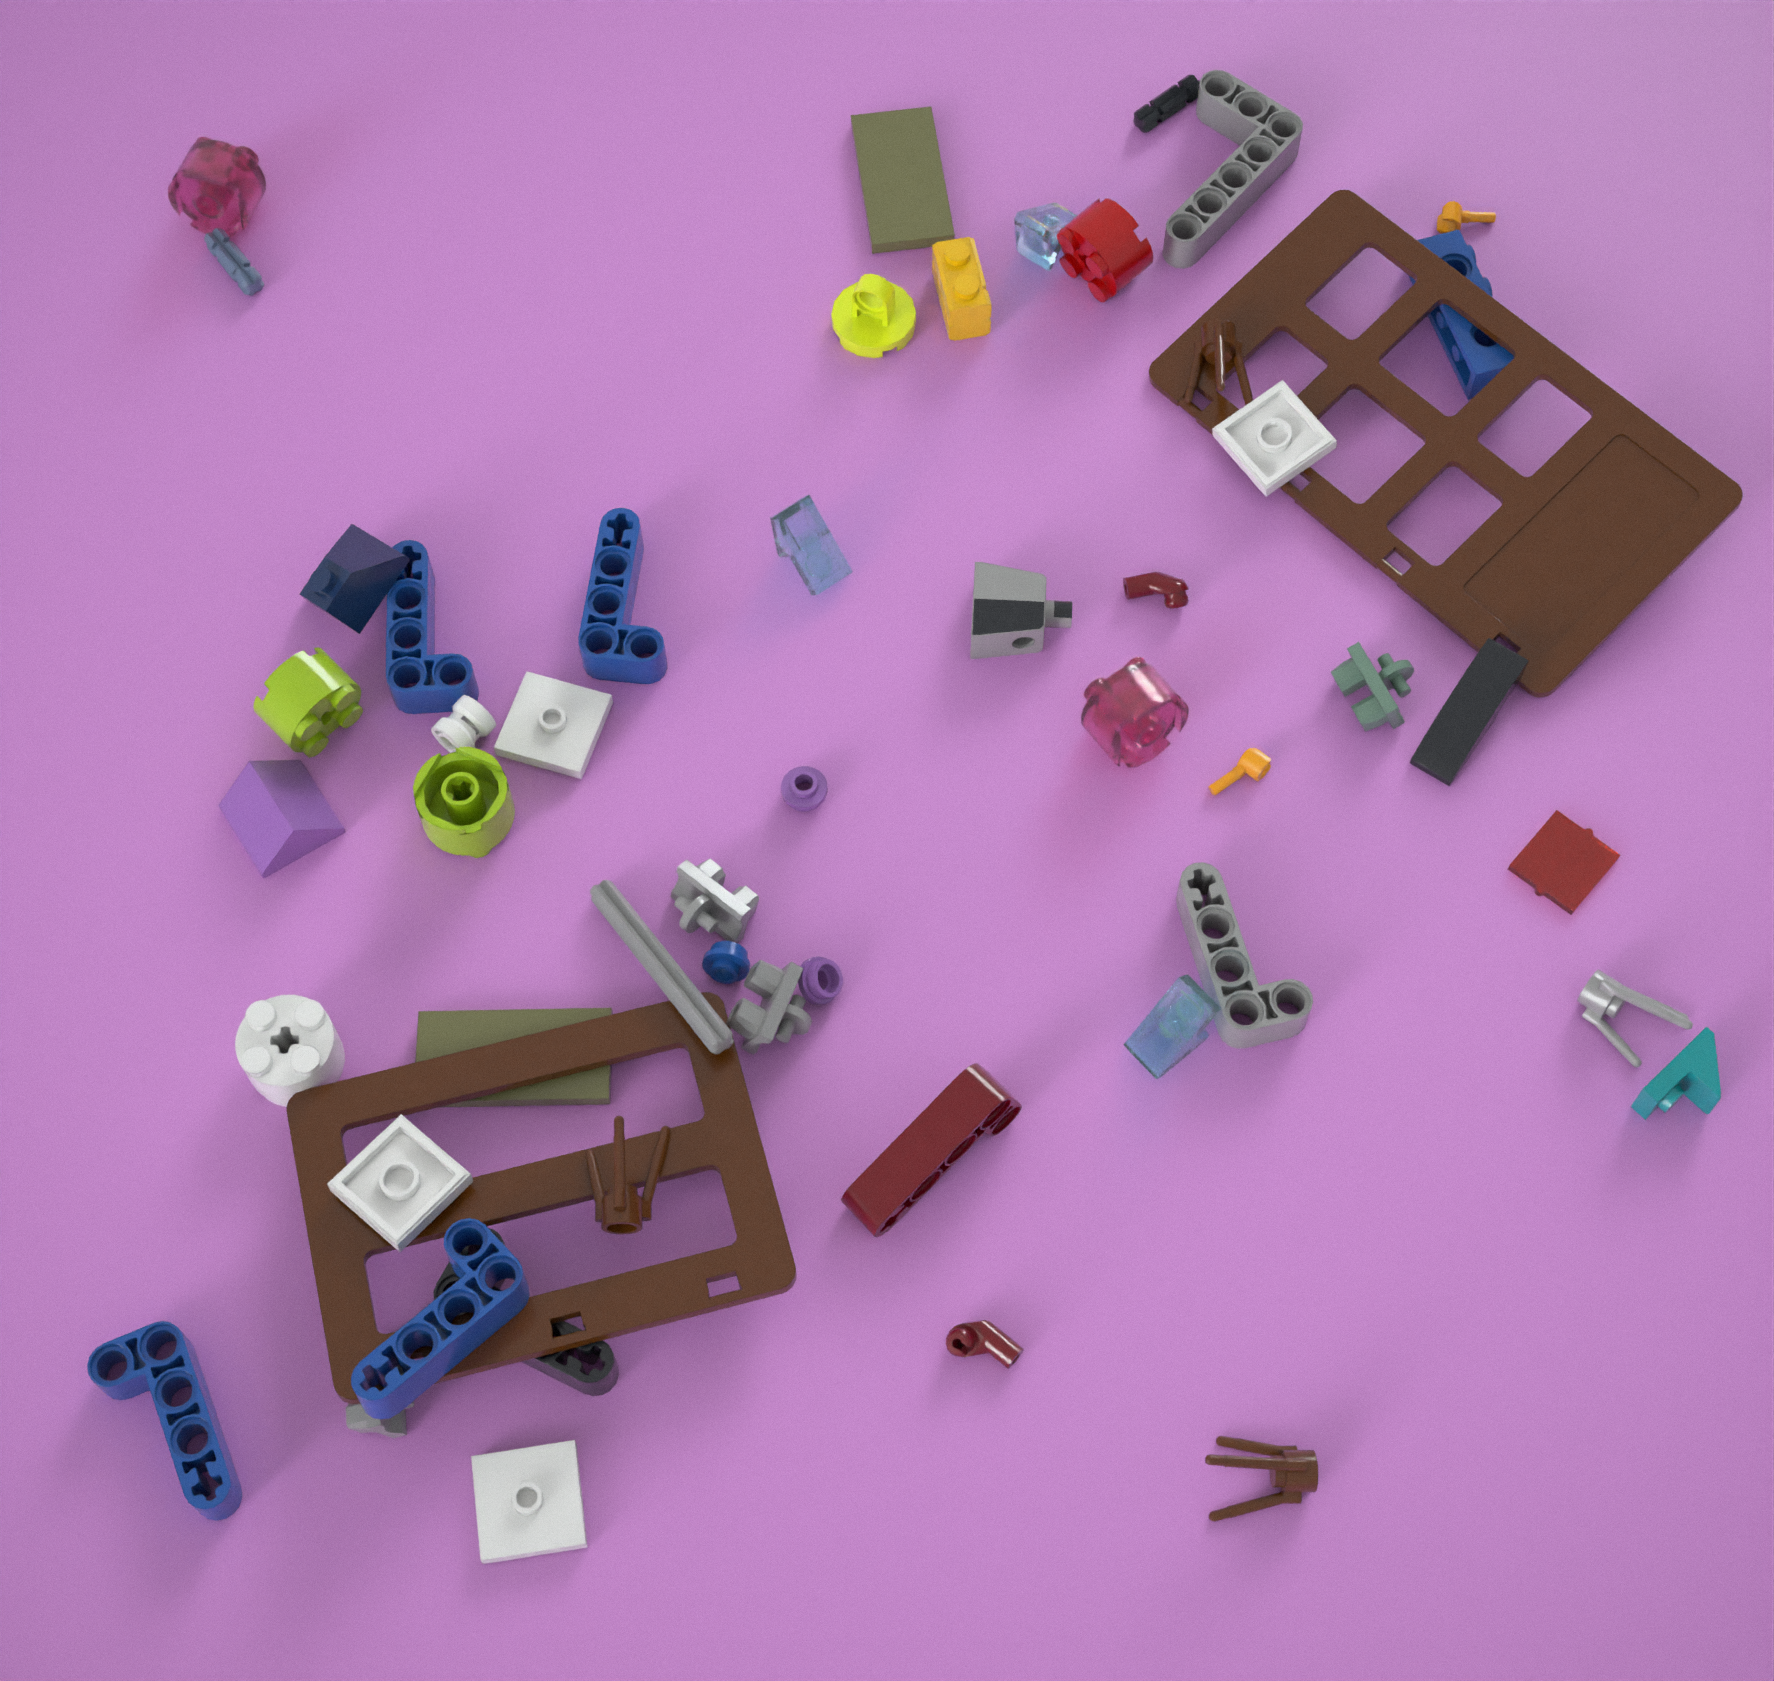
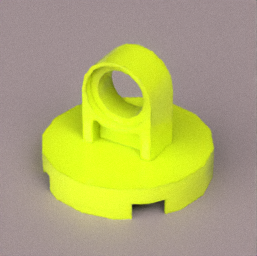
(873, 317)

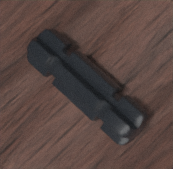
(1166, 103)

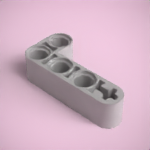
(1230, 955)

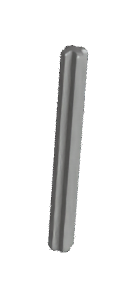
(662, 967)

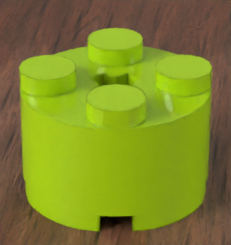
(309, 701)
(464, 801)

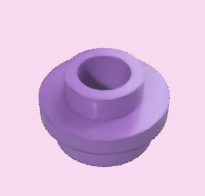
(807, 799)
(820, 980)

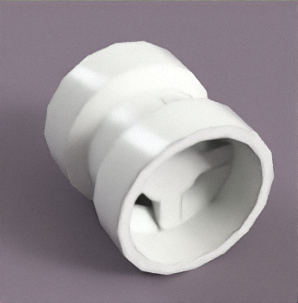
(464, 725)

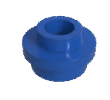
(726, 962)

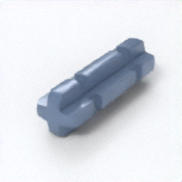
(234, 261)

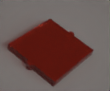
(1564, 862)

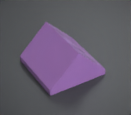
(278, 813)

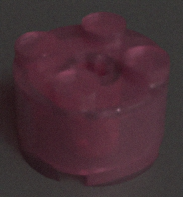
(218, 186)
(1133, 713)

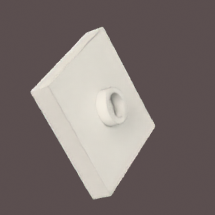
(1274, 438)
(553, 725)
(400, 1183)
(528, 1502)

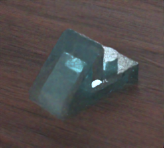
(1037, 232)
(808, 542)
(1173, 1027)

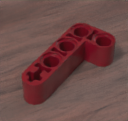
(929, 1148)

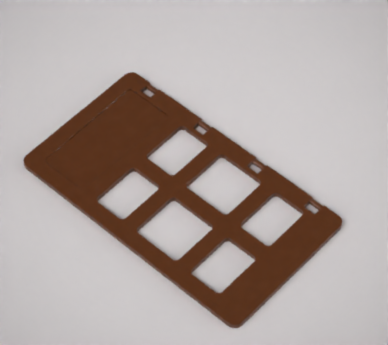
(1567, 545)

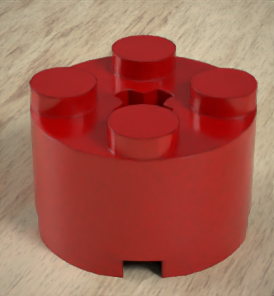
(1104, 248)

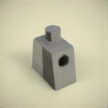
(1012, 612)

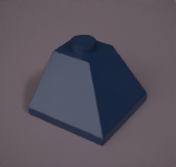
(354, 578)

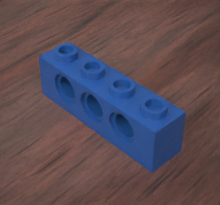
(1469, 350)

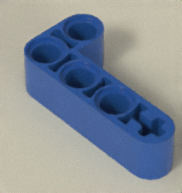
(618, 594)
(417, 626)
(433, 1324)
(178, 1423)

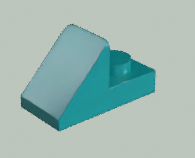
(1690, 1074)

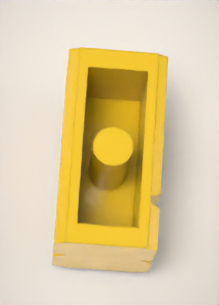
(961, 288)

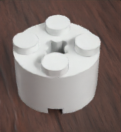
(288, 1047)

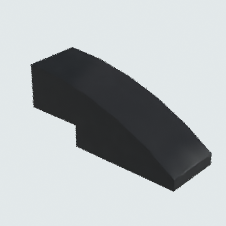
(1469, 711)

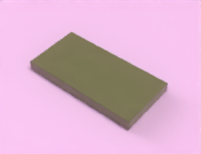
(901, 179)
(461, 1030)

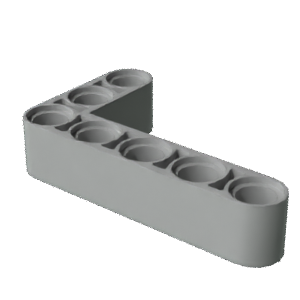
(1267, 147)

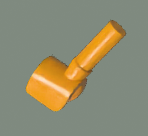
(1454, 215)
(1252, 762)

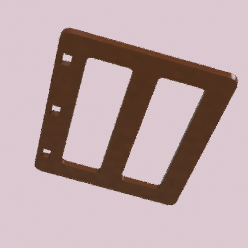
(609, 1306)

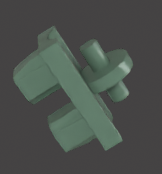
(1379, 706)

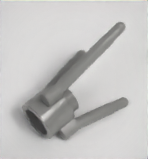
(1607, 996)

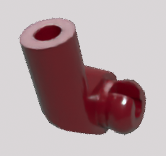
(1157, 583)
(983, 1338)

